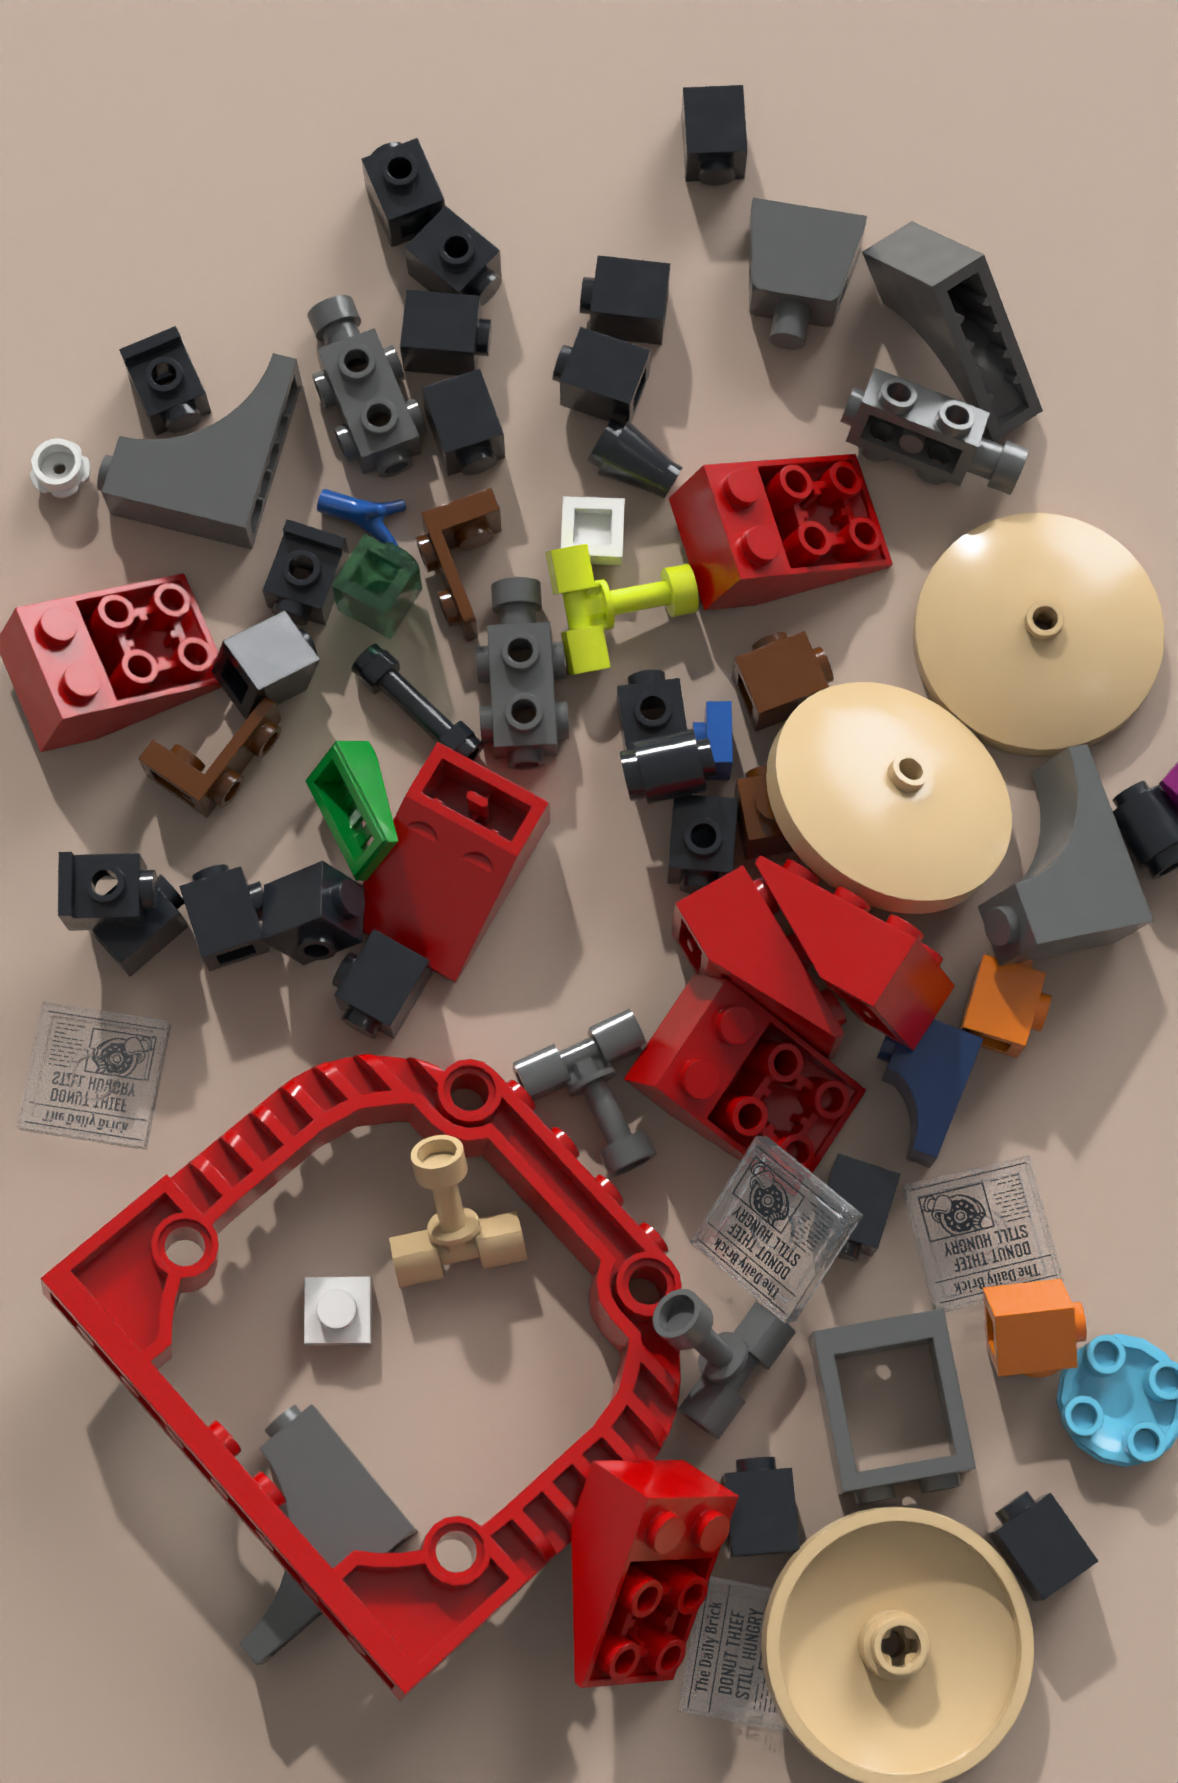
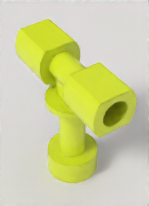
(593, 607)

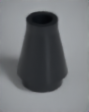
(633, 459)

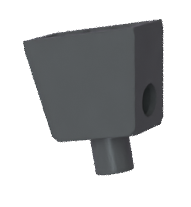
(800, 266)

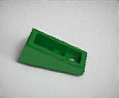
(351, 791)

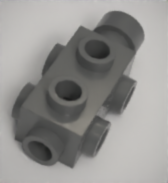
(364, 394)
(927, 426)
(521, 683)

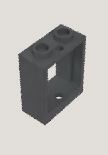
(876, 1337)

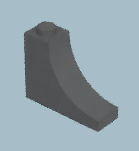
(959, 314)
(211, 478)
(1081, 878)
(332, 1505)

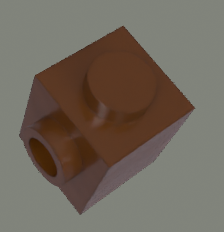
(779, 676)
(755, 817)

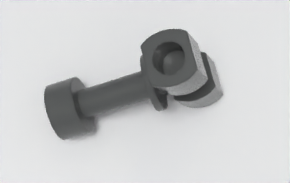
(586, 1070)
(723, 1358)

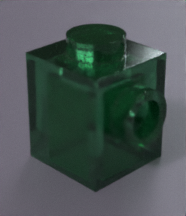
(378, 585)

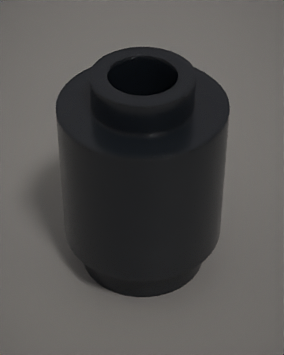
(667, 766)
(1148, 827)

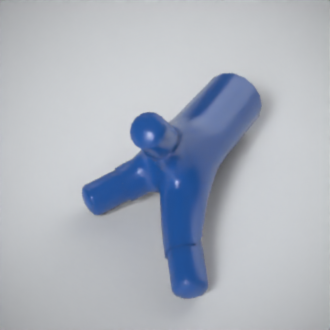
(361, 512)

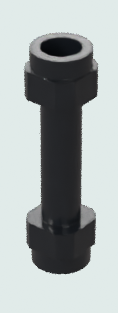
(380, 672)

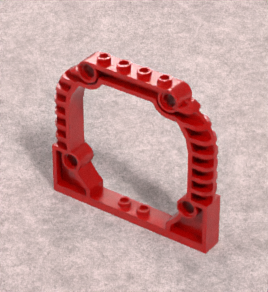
(124, 1294)

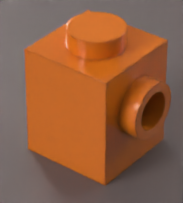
(1005, 1005)
(1032, 1328)

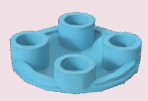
(1120, 1400)

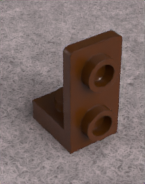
(460, 524)
(182, 773)

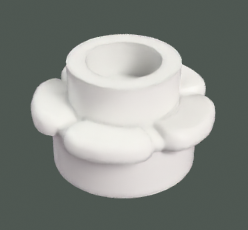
(55, 453)

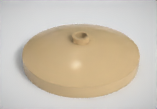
(1026, 684)
(889, 797)
(958, 1657)

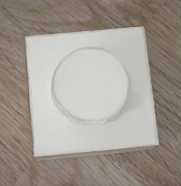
(597, 524)
(338, 1311)

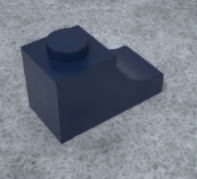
(930, 1083)

